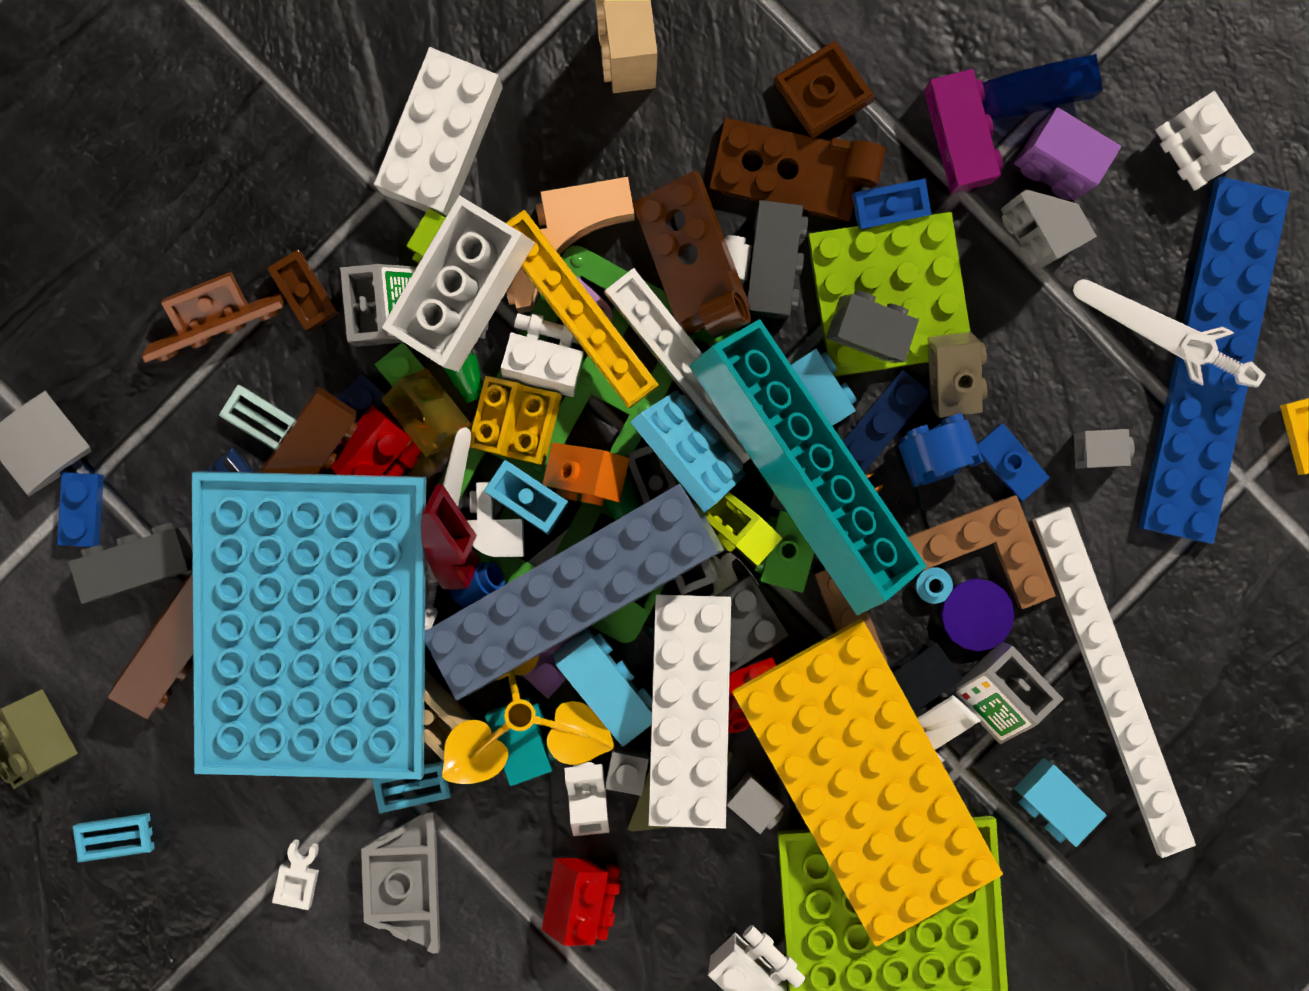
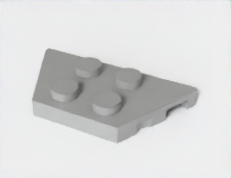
(403, 882)

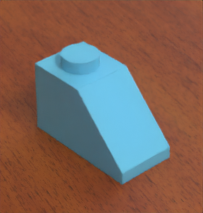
(527, 497)

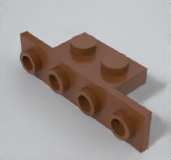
(206, 311)

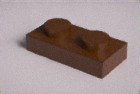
(303, 290)

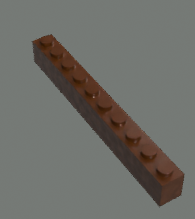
(169, 644)

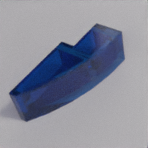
(1042, 87)

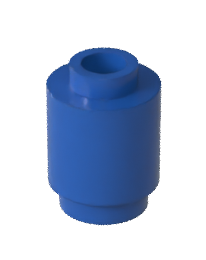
(486, 580)

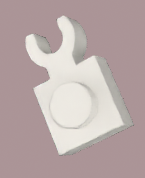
(296, 880)

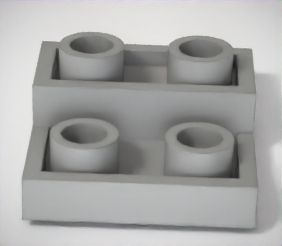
(39, 443)

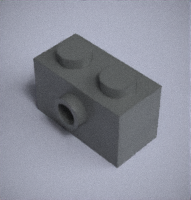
(872, 327)

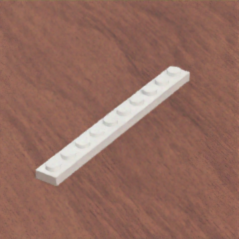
(1113, 682)

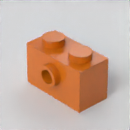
(585, 472)

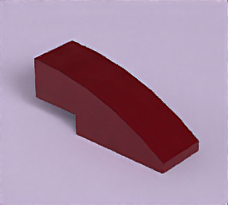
(448, 541)

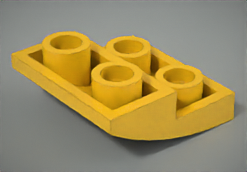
(515, 420)

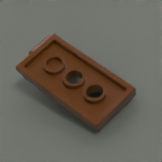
(825, 169)
(708, 290)

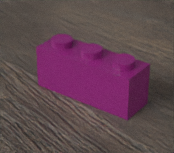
(963, 131)

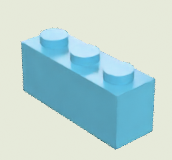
(605, 685)

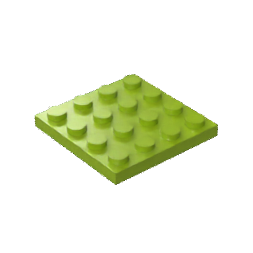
(899, 264)

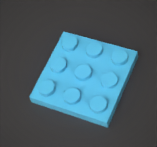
(689, 449)

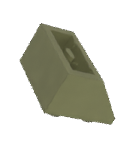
(31, 740)

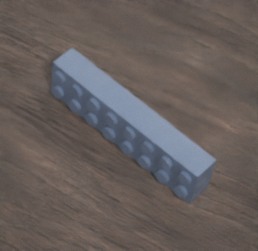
(572, 591)

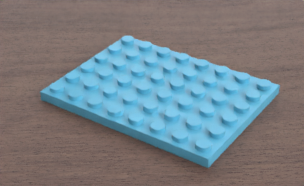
(308, 625)

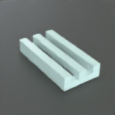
(234, 403)

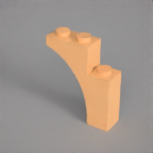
(570, 216)

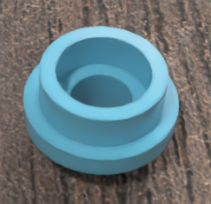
(926, 577)

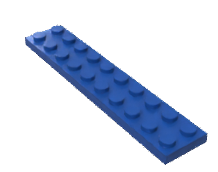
(1204, 420)

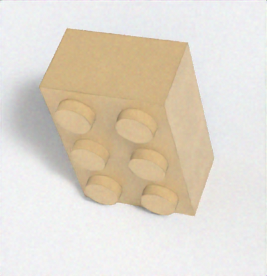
(627, 44)

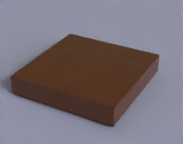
(823, 89)

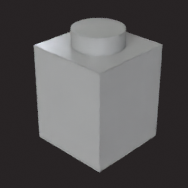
(1103, 448)
(627, 770)
(755, 803)

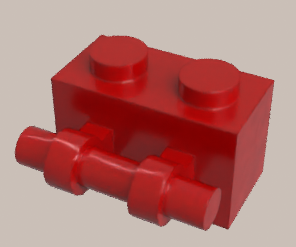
(375, 447)
(580, 901)

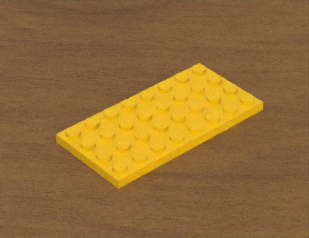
(867, 782)

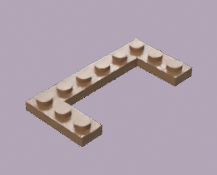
(995, 523)

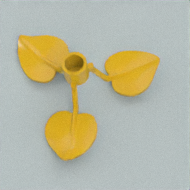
(476, 754)

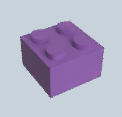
(1066, 155)

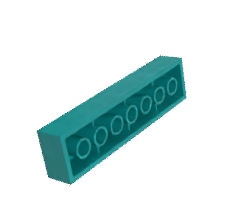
(808, 467)

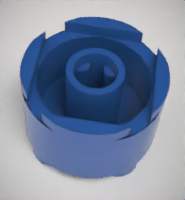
(940, 451)

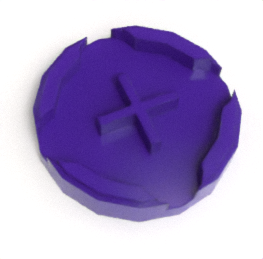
(977, 614)

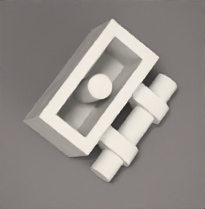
(1204, 141)
(541, 362)
(741, 968)

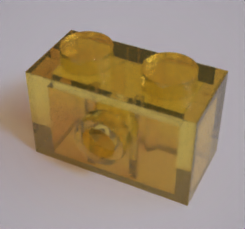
(425, 411)

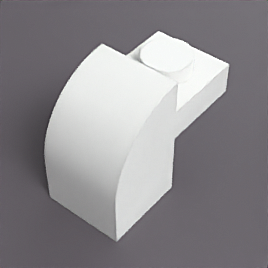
(494, 536)
(587, 799)

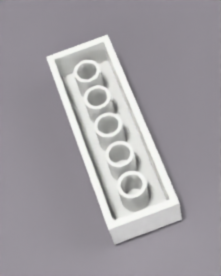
(690, 711)

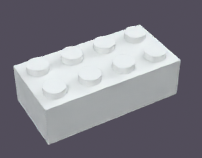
(439, 133)
(458, 284)

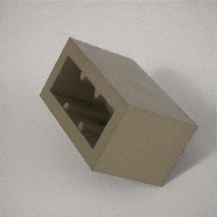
(956, 374)

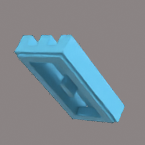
(444, 793)
(143, 833)

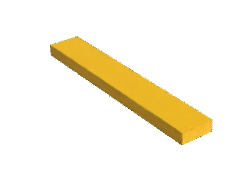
(583, 316)

